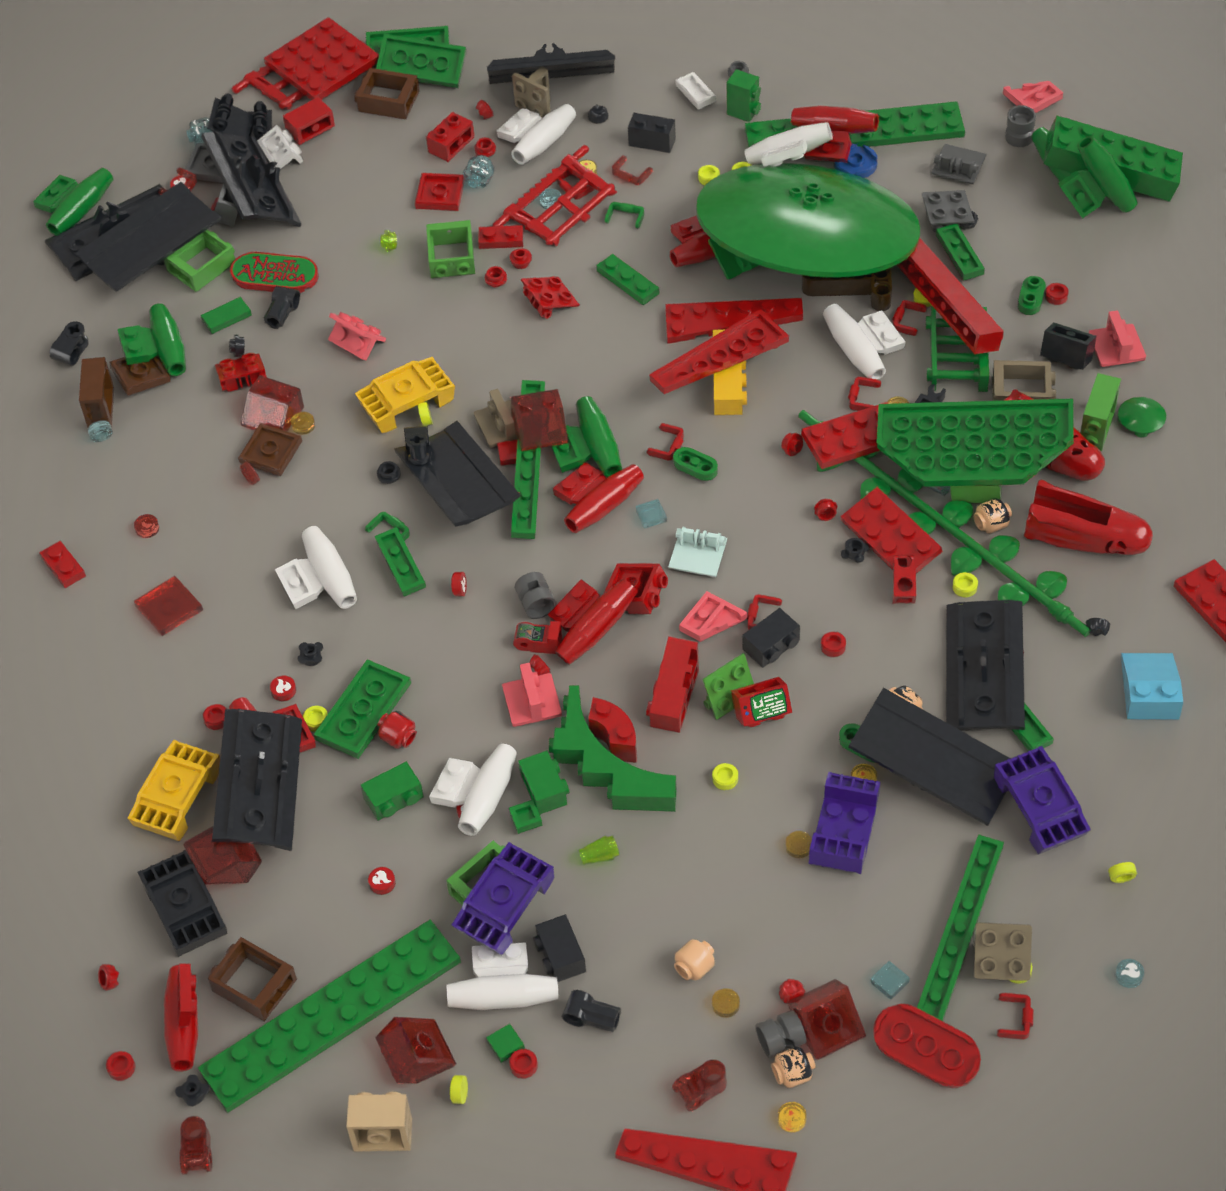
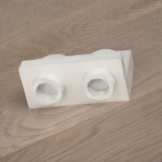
(279, 147)

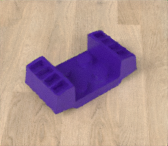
(1042, 798)
(845, 823)
(502, 897)

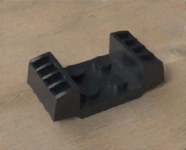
(182, 903)

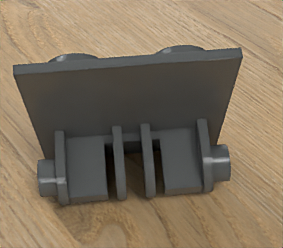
(958, 163)
(947, 208)

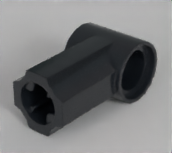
(282, 303)
(583, 1010)

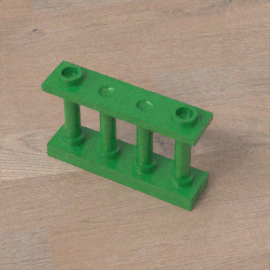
(979, 374)

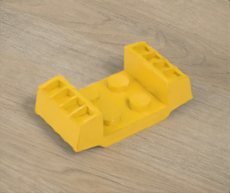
(404, 389)
(172, 789)

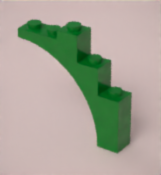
(626, 784)

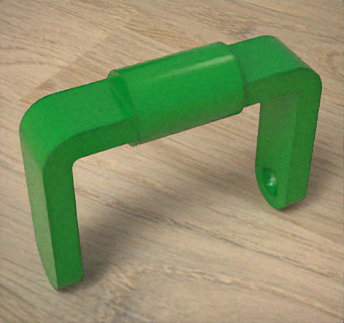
(625, 207)
(392, 520)

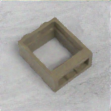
(1022, 370)

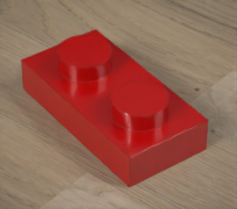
(500, 237)
(62, 564)

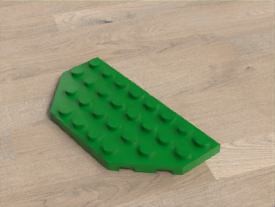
(975, 439)

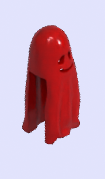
(1080, 460)
(1084, 523)

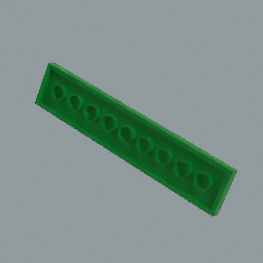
(895, 126)
(328, 1015)

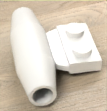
(535, 133)
(788, 145)
(864, 339)
(322, 570)
(475, 787)
(501, 982)

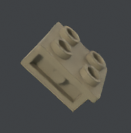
(532, 92)
(496, 420)
(1002, 951)

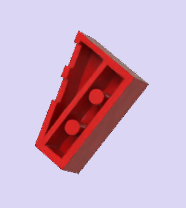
(674, 685)

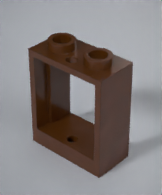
(387, 106)
(96, 391)
(271, 994)

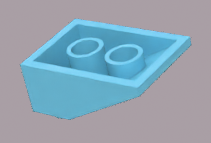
(1151, 686)

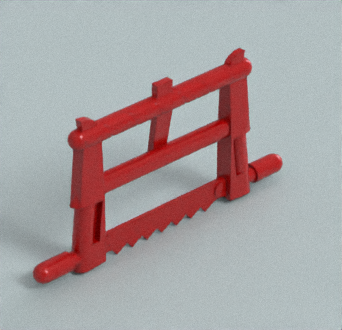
(271, 91)
(536, 225)

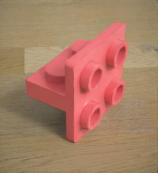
(354, 335)
(1117, 342)
(531, 697)

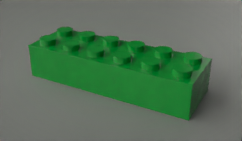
(1147, 166)

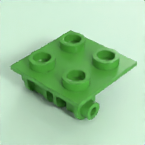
(721, 682)

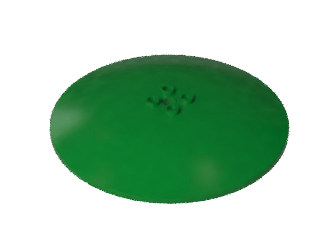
(808, 220)

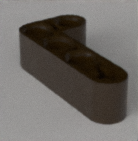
(876, 285)

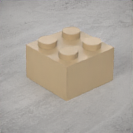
(379, 1122)

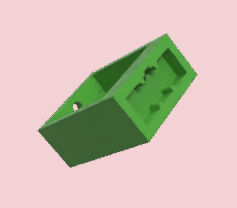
(438, 235)
(194, 278)
(1100, 409)
(457, 882)

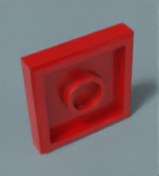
(439, 191)

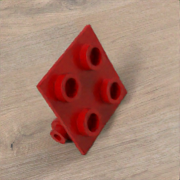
(547, 294)
(230, 369)

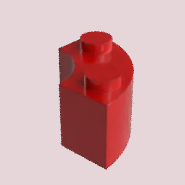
(614, 729)

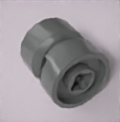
(1020, 126)
(535, 595)
(782, 1033)

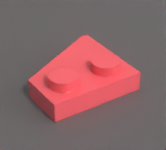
(1034, 95)
(711, 617)

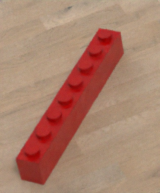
(952, 300)

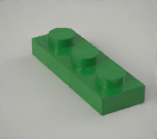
(960, 251)
(628, 279)
(400, 561)

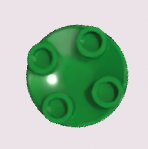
(1141, 415)

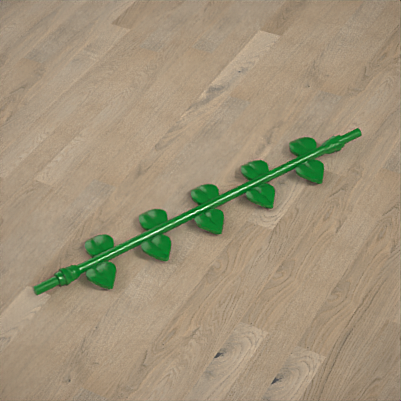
(967, 559)

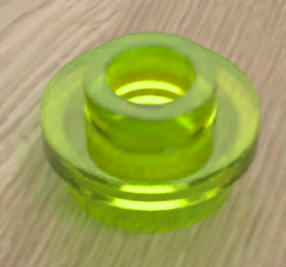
(388, 240)

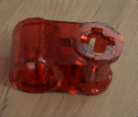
(697, 1088)
(195, 1151)

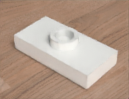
(695, 90)

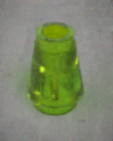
(600, 850)

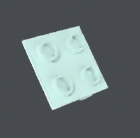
(697, 552)

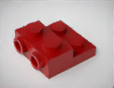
(646, 579)

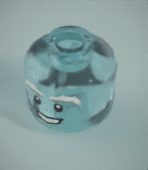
(196, 129)
(478, 171)

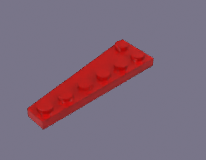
(690, 320)
(734, 345)
(708, 1161)

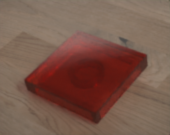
(168, 605)

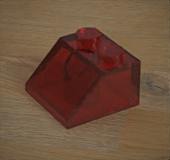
(271, 404)
(539, 419)
(222, 860)
(828, 1018)
(414, 1049)

